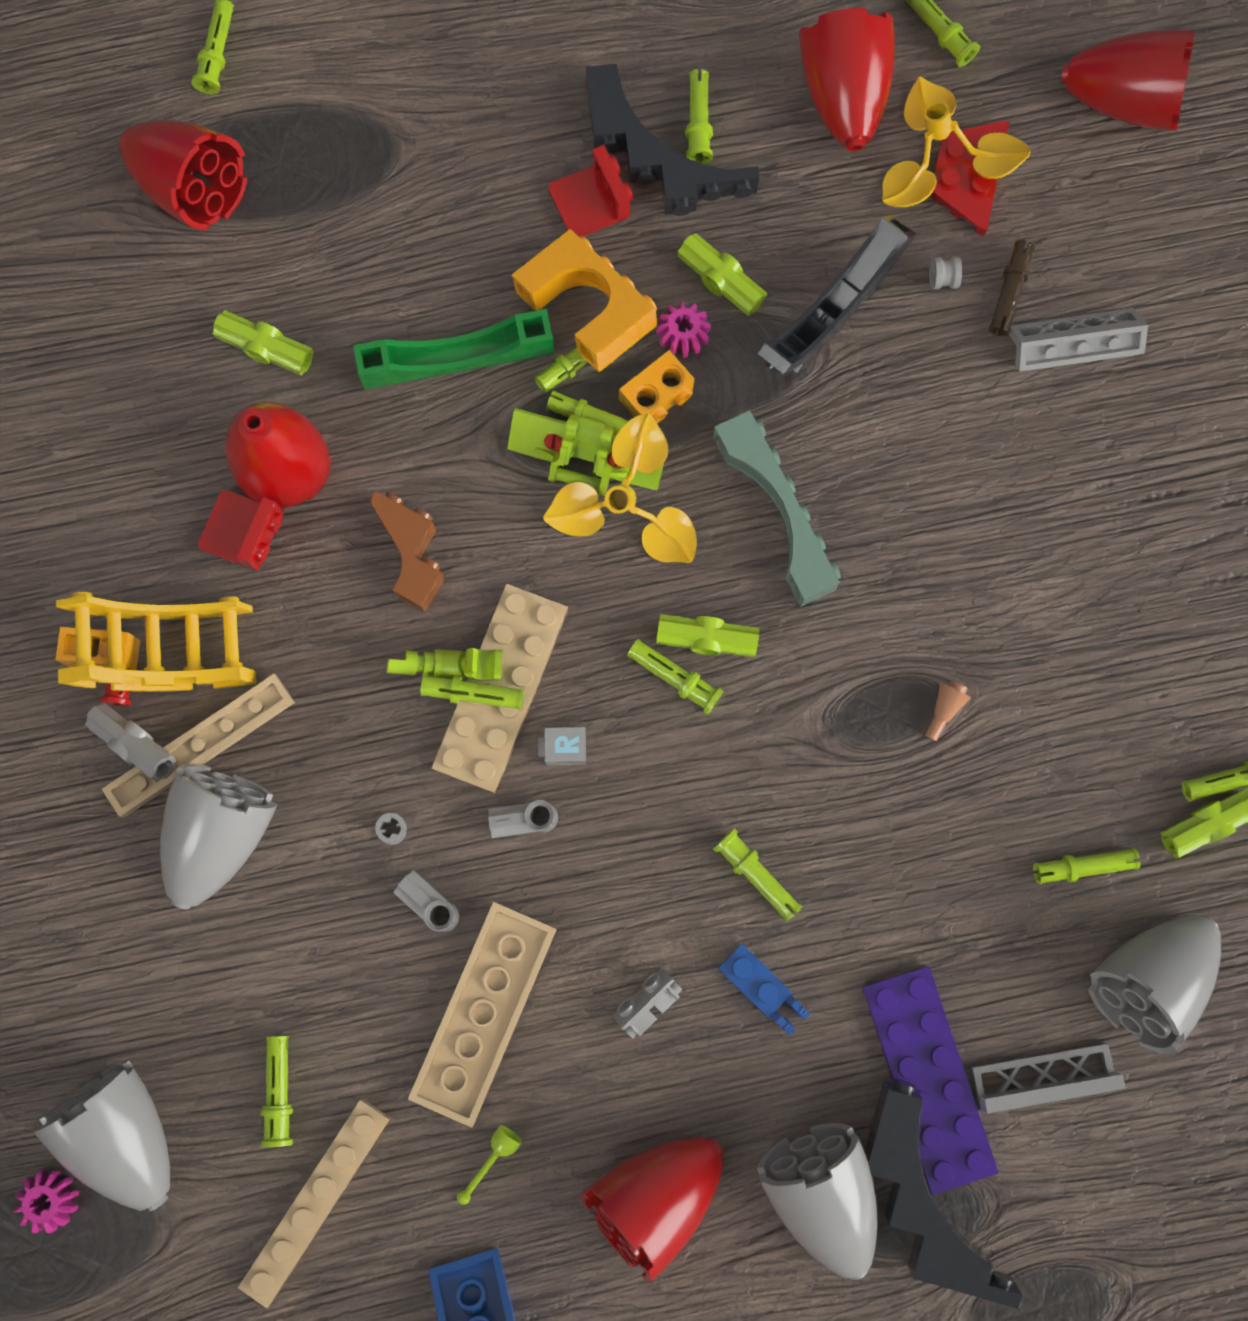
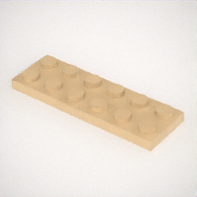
(485, 735)
(482, 1014)

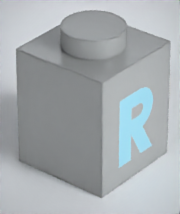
(563, 746)

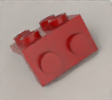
(593, 195)
(241, 529)

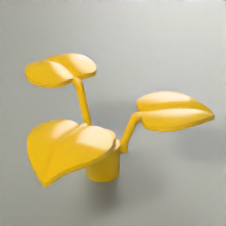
(931, 109)
(645, 449)

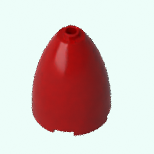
(849, 71)
(1134, 77)
(162, 163)
(276, 454)
(656, 1201)

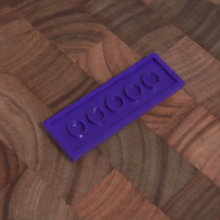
(923, 1052)

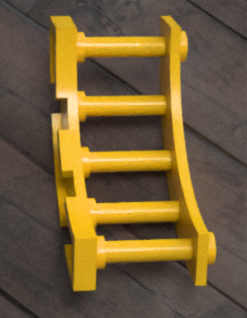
(154, 677)

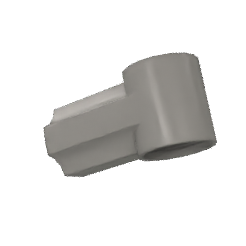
(519, 819)
(425, 901)

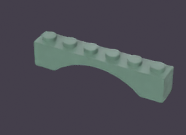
(745, 449)

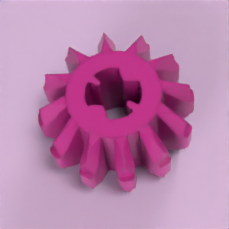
(679, 318)
(35, 1208)

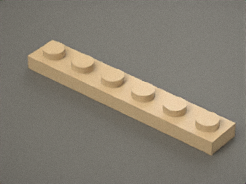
(203, 742)
(314, 1203)

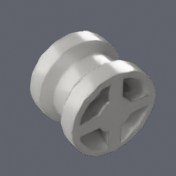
(945, 272)

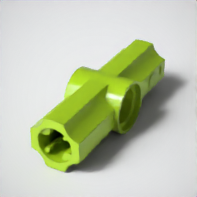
(722, 274)
(263, 342)
(707, 635)
(1207, 824)

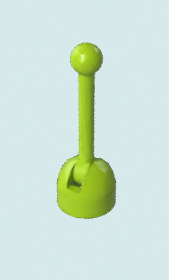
(503, 1143)

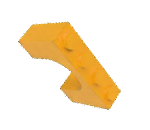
(574, 263)

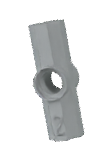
(130, 742)

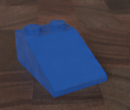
(472, 1289)

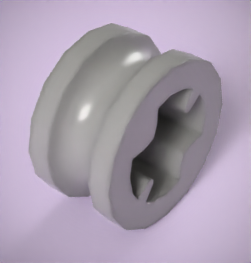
(394, 838)

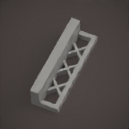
(1082, 339)
(1049, 1091)

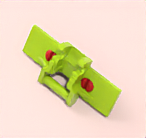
(578, 438)

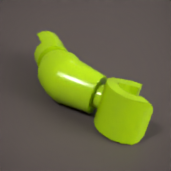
(472, 663)

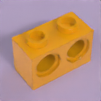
(650, 384)
(99, 648)

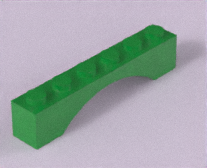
(397, 362)

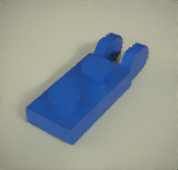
(761, 986)

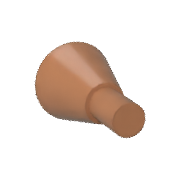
(948, 703)

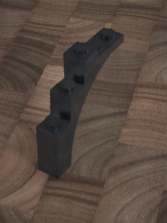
(649, 159)
(829, 313)

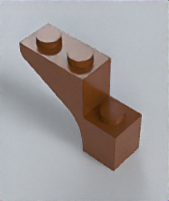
(411, 533)

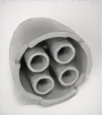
(209, 831)
(1160, 981)
(111, 1139)
(825, 1196)

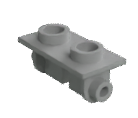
(634, 1012)

